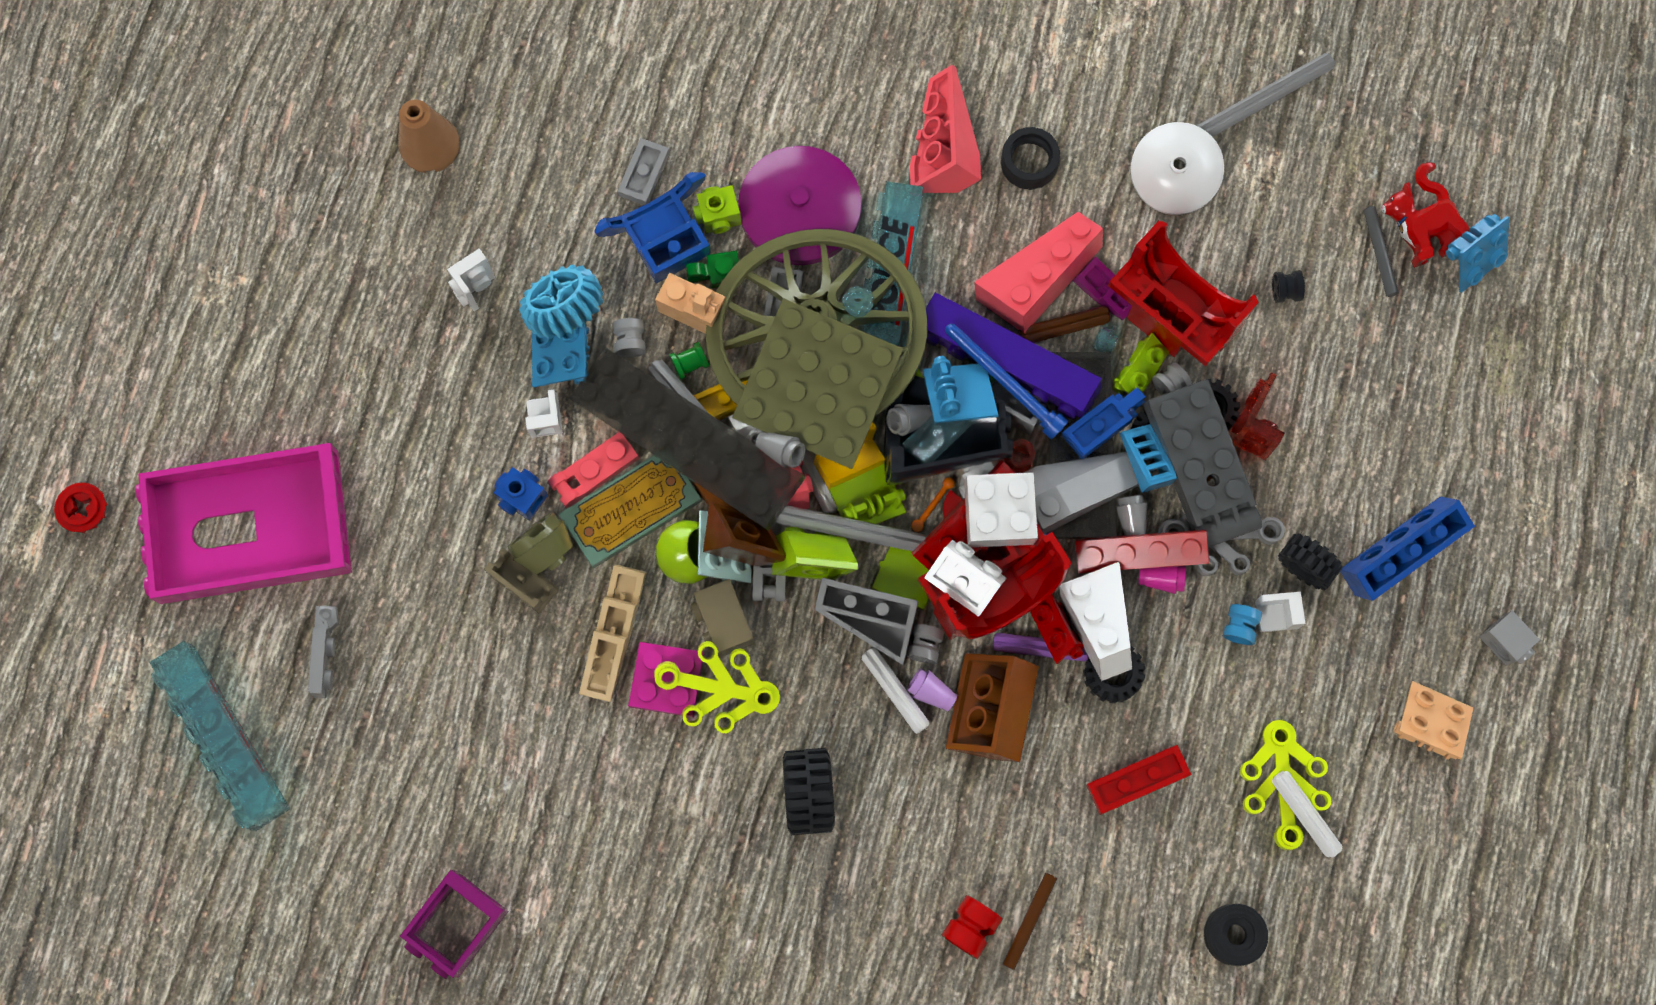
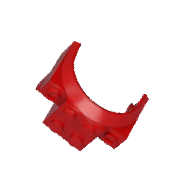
(1177, 301)
(1025, 587)

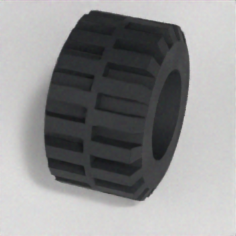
(808, 791)

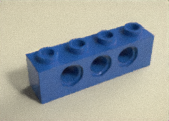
(1407, 548)

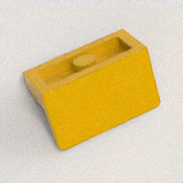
(836, 474)

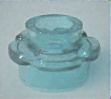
(858, 308)
(1105, 339)

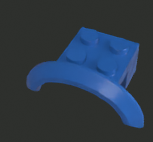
(663, 230)

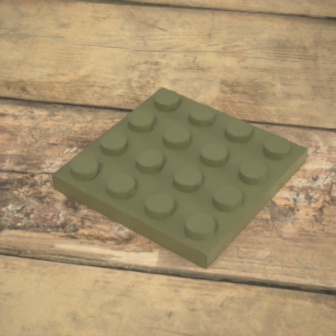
(818, 382)

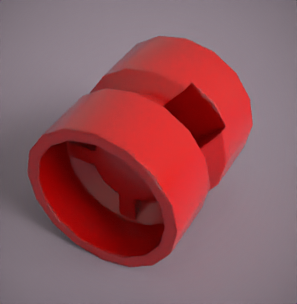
(972, 927)

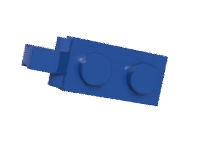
(1103, 422)

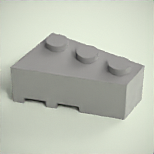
(869, 614)

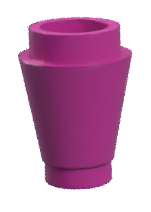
(1164, 578)

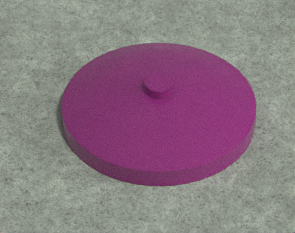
(798, 192)

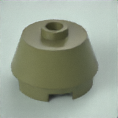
(542, 545)

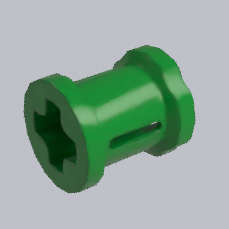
(689, 360)

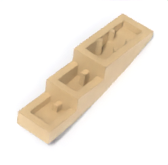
(612, 633)

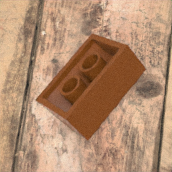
(992, 706)

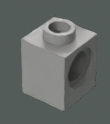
(1510, 639)

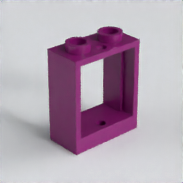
(418, 946)

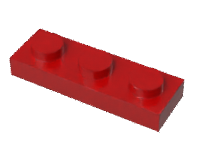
(1138, 779)

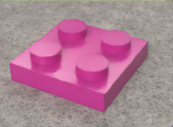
(648, 695)

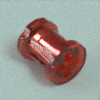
(1026, 462)

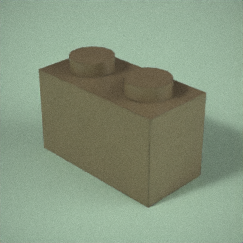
(722, 617)

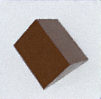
(739, 538)

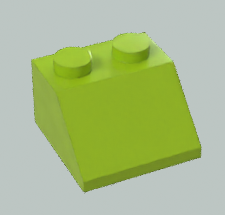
(814, 555)

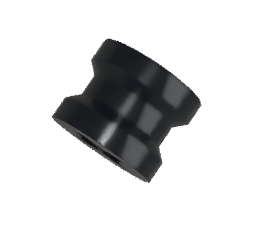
(1288, 286)

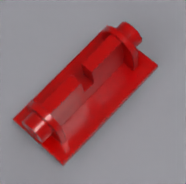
(1055, 630)

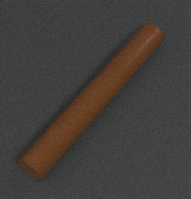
(1029, 921)

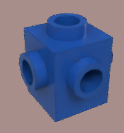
(519, 493)

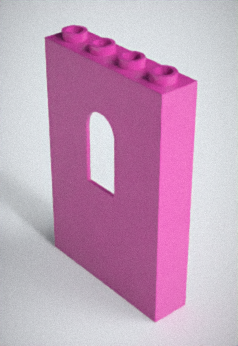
(296, 521)

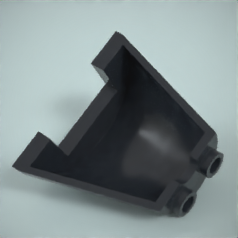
(979, 444)

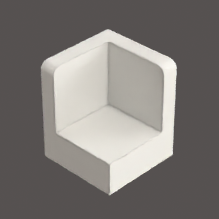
(544, 416)
(1280, 611)

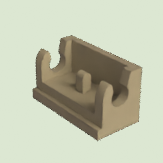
(528, 587)

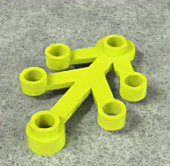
(722, 688)
(1280, 751)

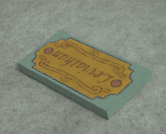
(628, 509)

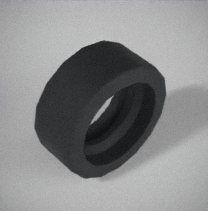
(1035, 136)

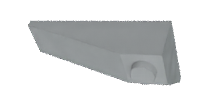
(1079, 486)

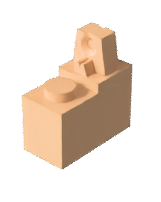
(689, 302)

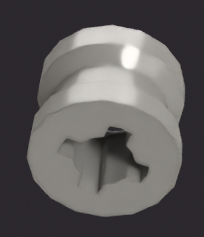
(1172, 379)

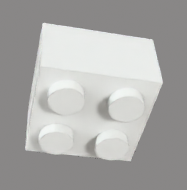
(1000, 509)

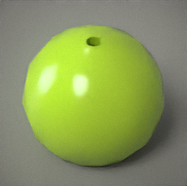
(678, 552)

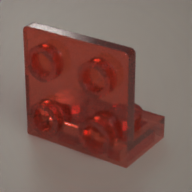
(1257, 435)

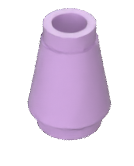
(931, 690)

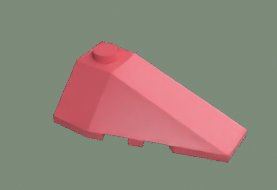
(947, 147)

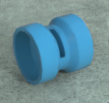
(1242, 624)

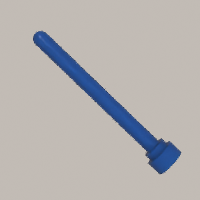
(1050, 421)

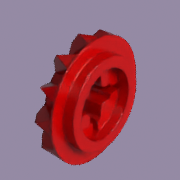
(66, 507)

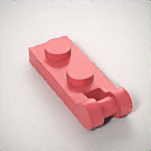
(594, 469)

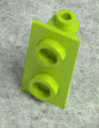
(1144, 365)

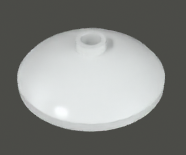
(1174, 189)

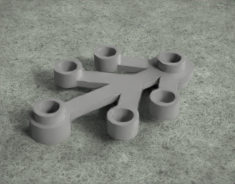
(1224, 549)

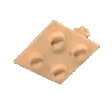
(1435, 721)

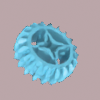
(561, 301)

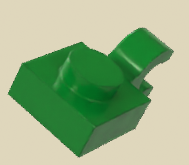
(715, 270)

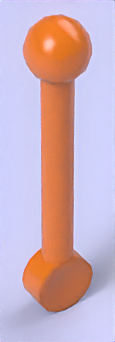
(917, 525)

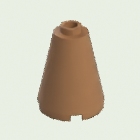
(426, 137)

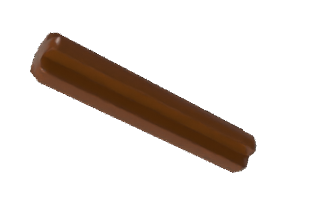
(1067, 324)

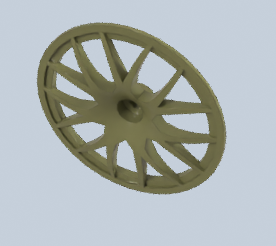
(822, 301)

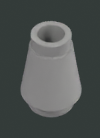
(907, 418)
(781, 448)
(1132, 514)

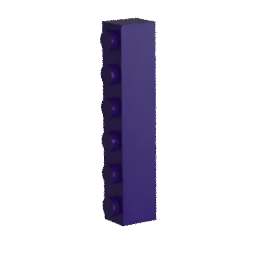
(1032, 366)

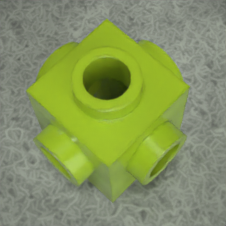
(717, 209)

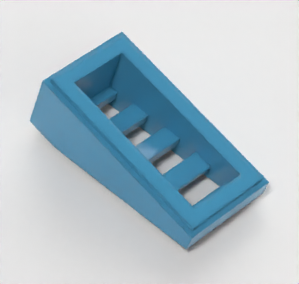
(1141, 470)

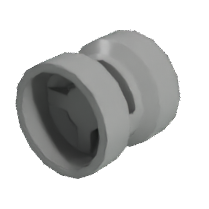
(629, 337)
(925, 643)

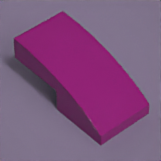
(1094, 282)

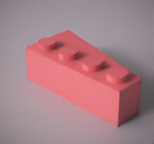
(1039, 273)

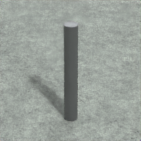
(1381, 251)

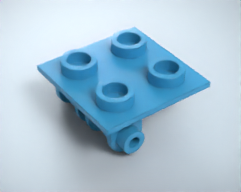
(1480, 249)
(560, 358)
(959, 391)

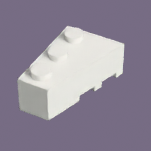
(1099, 619)

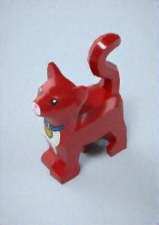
(1419, 226)

